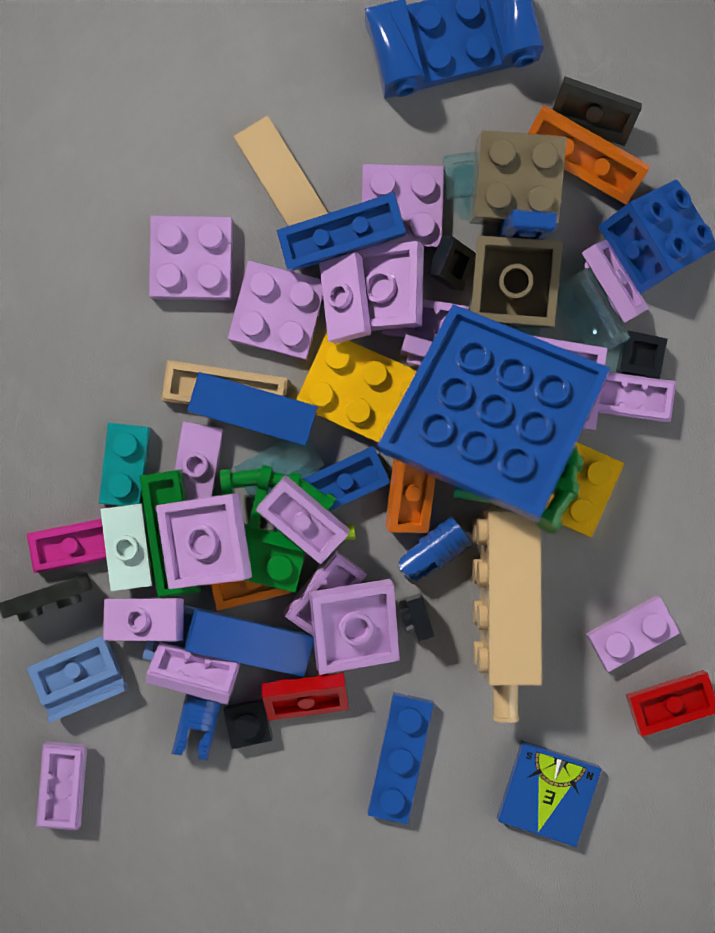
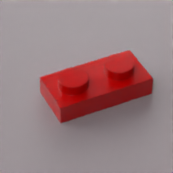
(305, 696)
(672, 703)

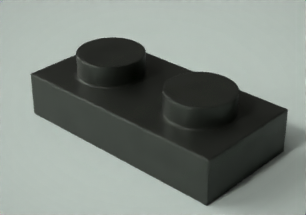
(597, 110)
(29, 604)

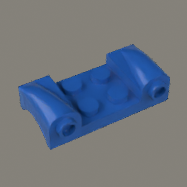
(449, 41)

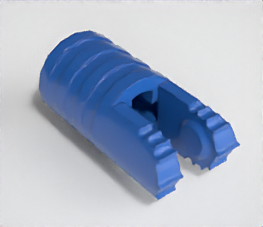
(434, 550)
(199, 715)

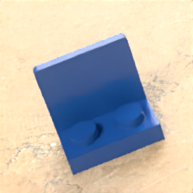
(658, 235)

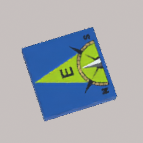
(549, 793)

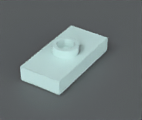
(127, 547)

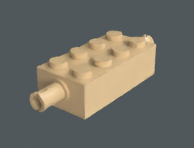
(508, 606)

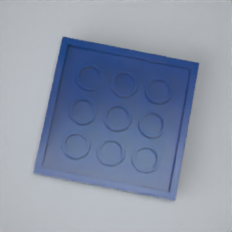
(494, 412)

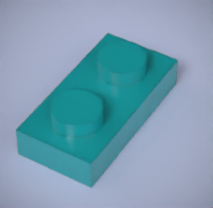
(123, 464)

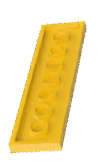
(365, 389)

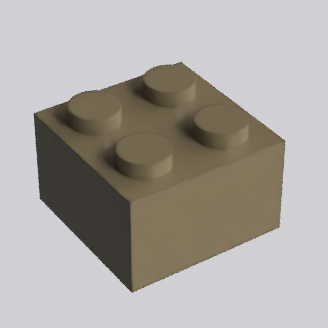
(516, 174)
(517, 280)

